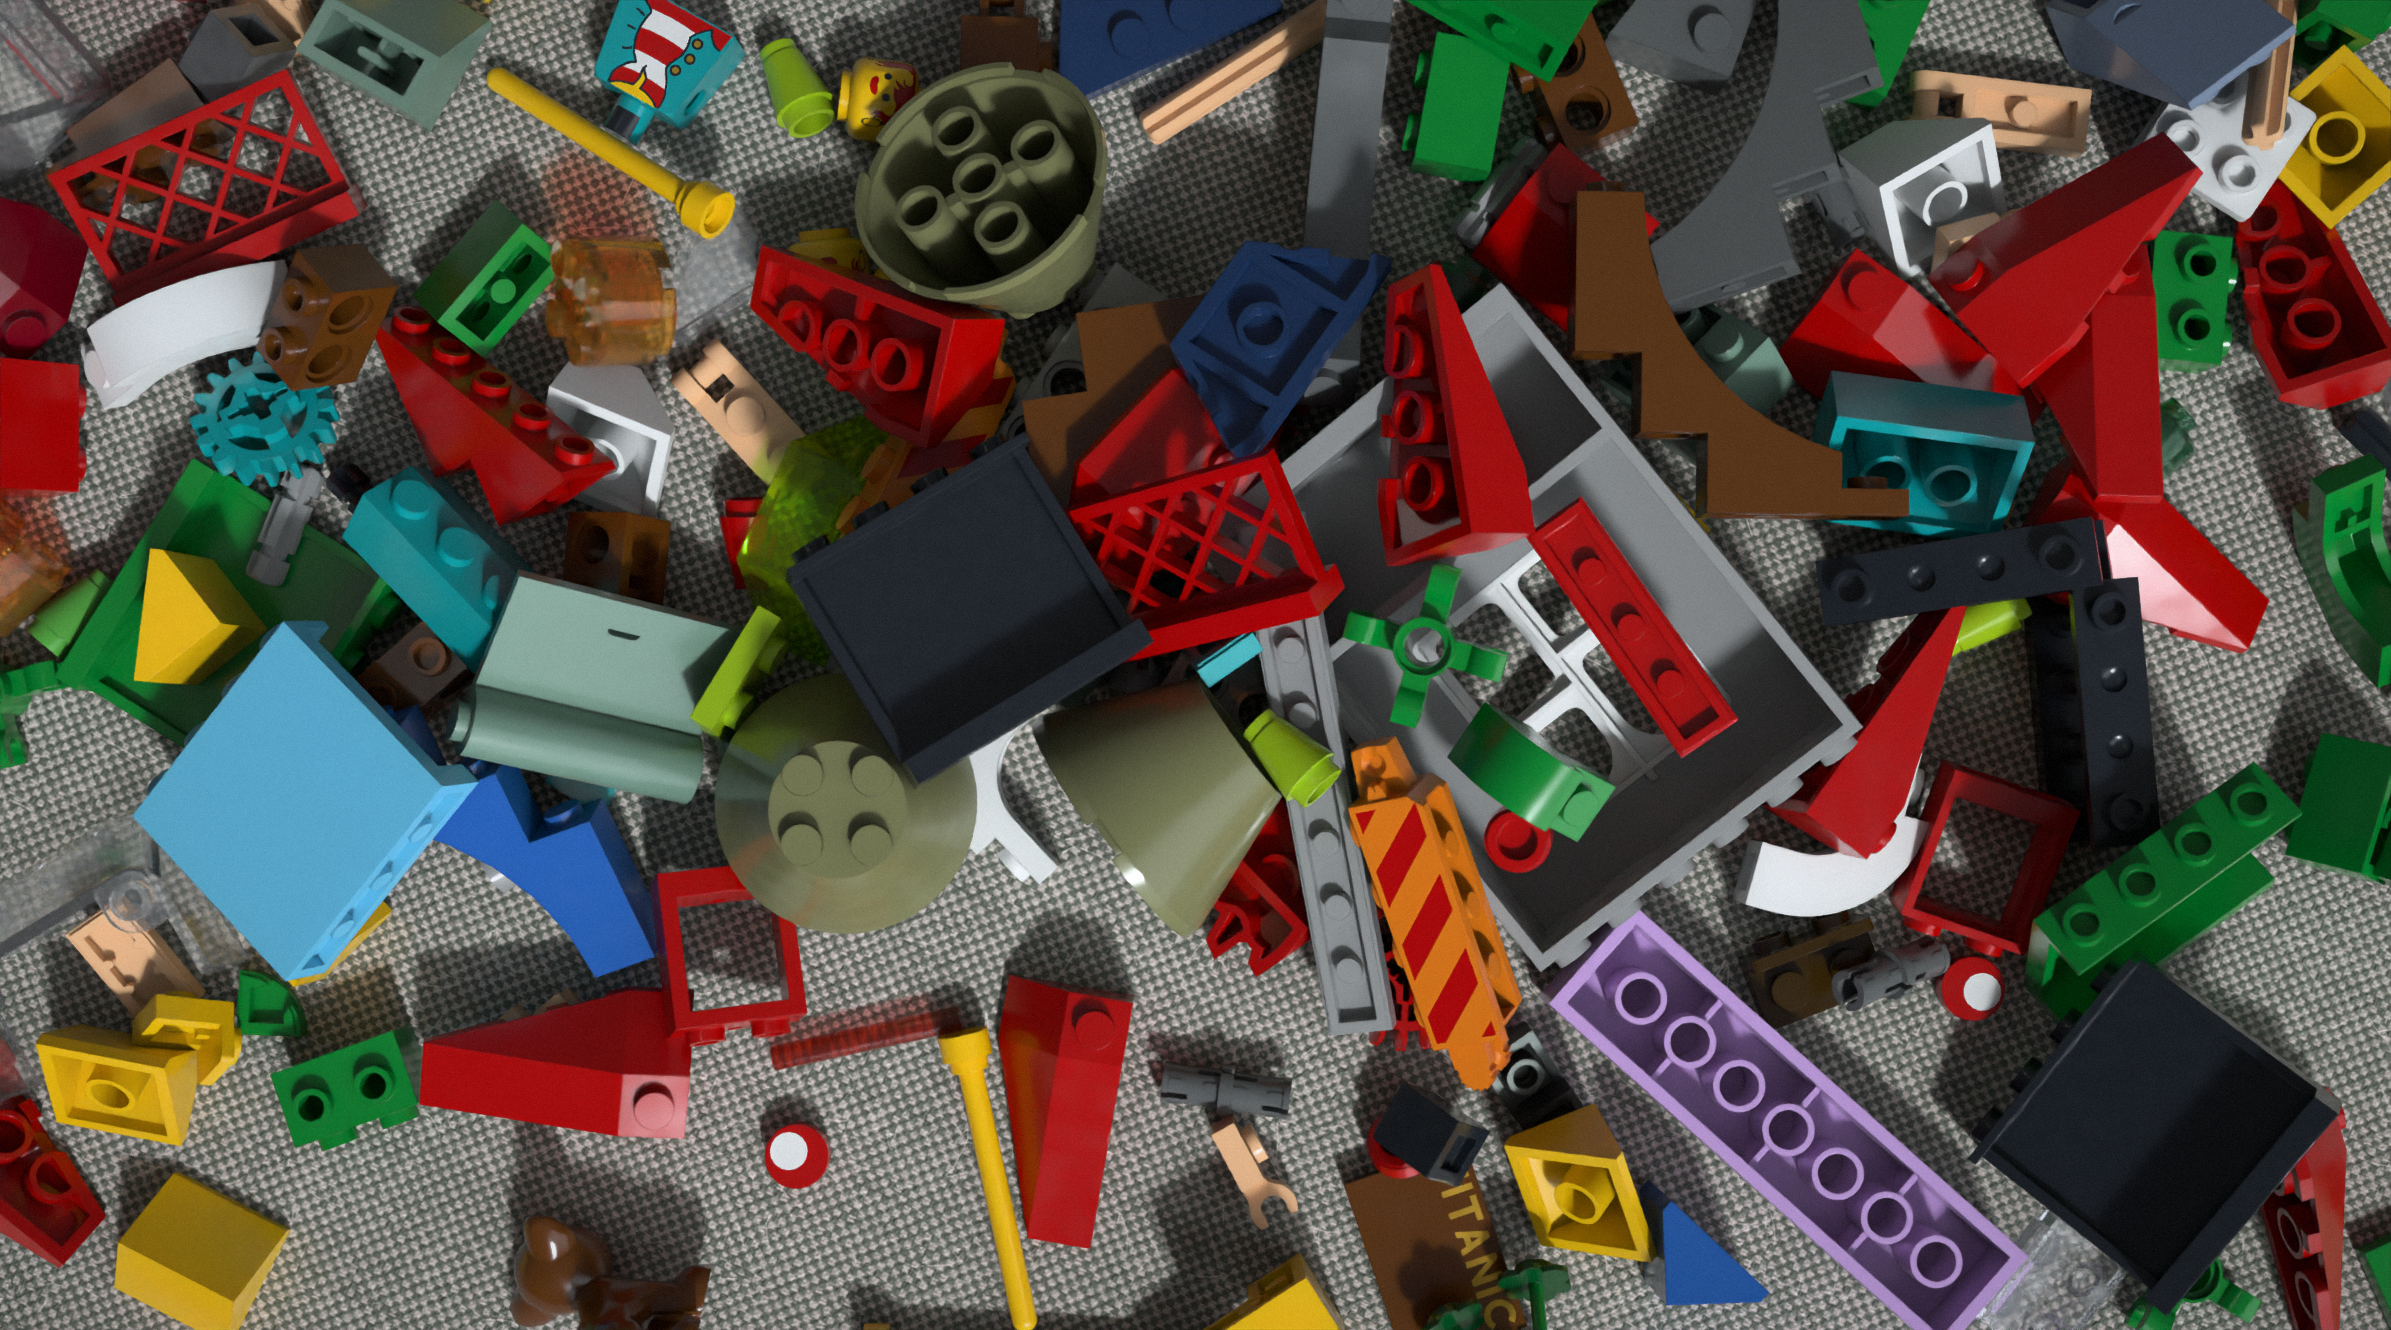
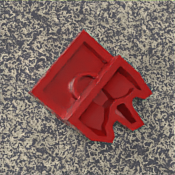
(1264, 899)

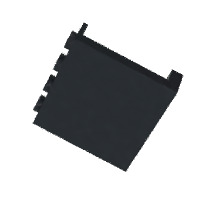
(963, 608)
(2154, 1126)

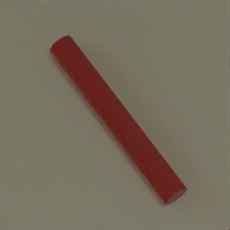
(866, 1038)

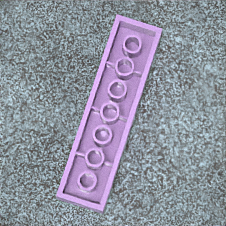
(1783, 1126)

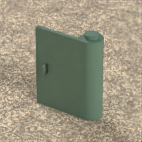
(593, 688)

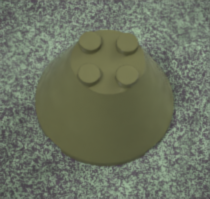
(988, 190)
(828, 819)

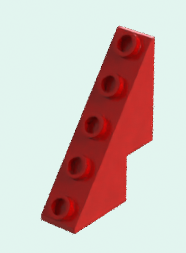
(484, 422)

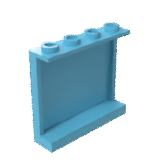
(299, 803)

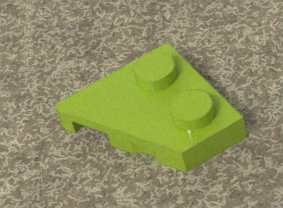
(741, 675)

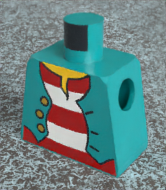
(661, 65)

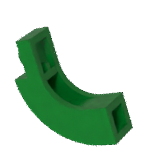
(2349, 560)

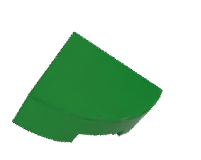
(268, 1006)

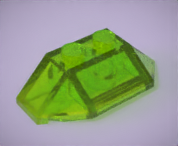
(801, 504)

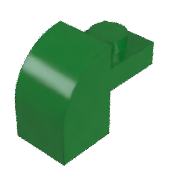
(1529, 773)

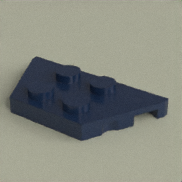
(1125, 39)
(1269, 334)

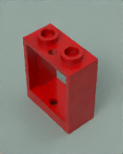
(2054, 828)
(708, 1026)

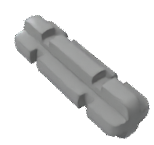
(1498, 191)
(284, 526)

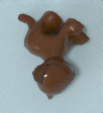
(571, 1272)

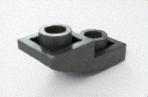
(1532, 1083)

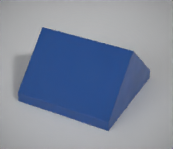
(1688, 1261)

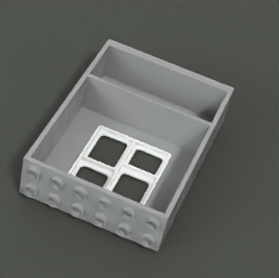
(1661, 802)

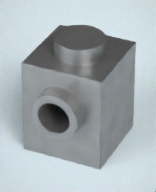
(235, 50)

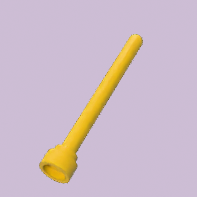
(701, 205)
(967, 1057)

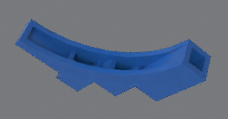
(562, 859)

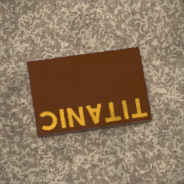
(1431, 1248)

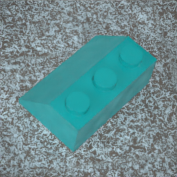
(1945, 444)
(437, 557)

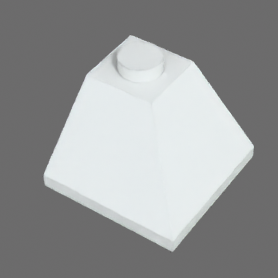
(1922, 178)
(624, 422)

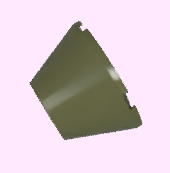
(1165, 789)

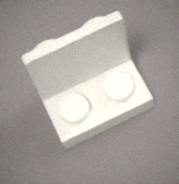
(2210, 135)

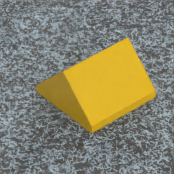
(2349, 142)
(190, 620)
(117, 1086)
(1580, 1187)
(197, 1255)

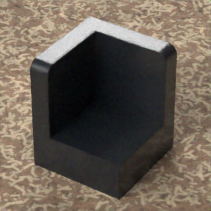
(1430, 1134)

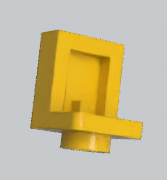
(191, 1023)

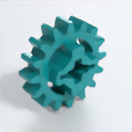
(260, 424)

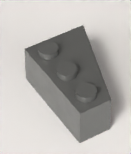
(1683, 39)

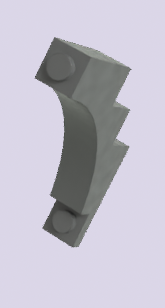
(1345, 163)
(1739, 230)

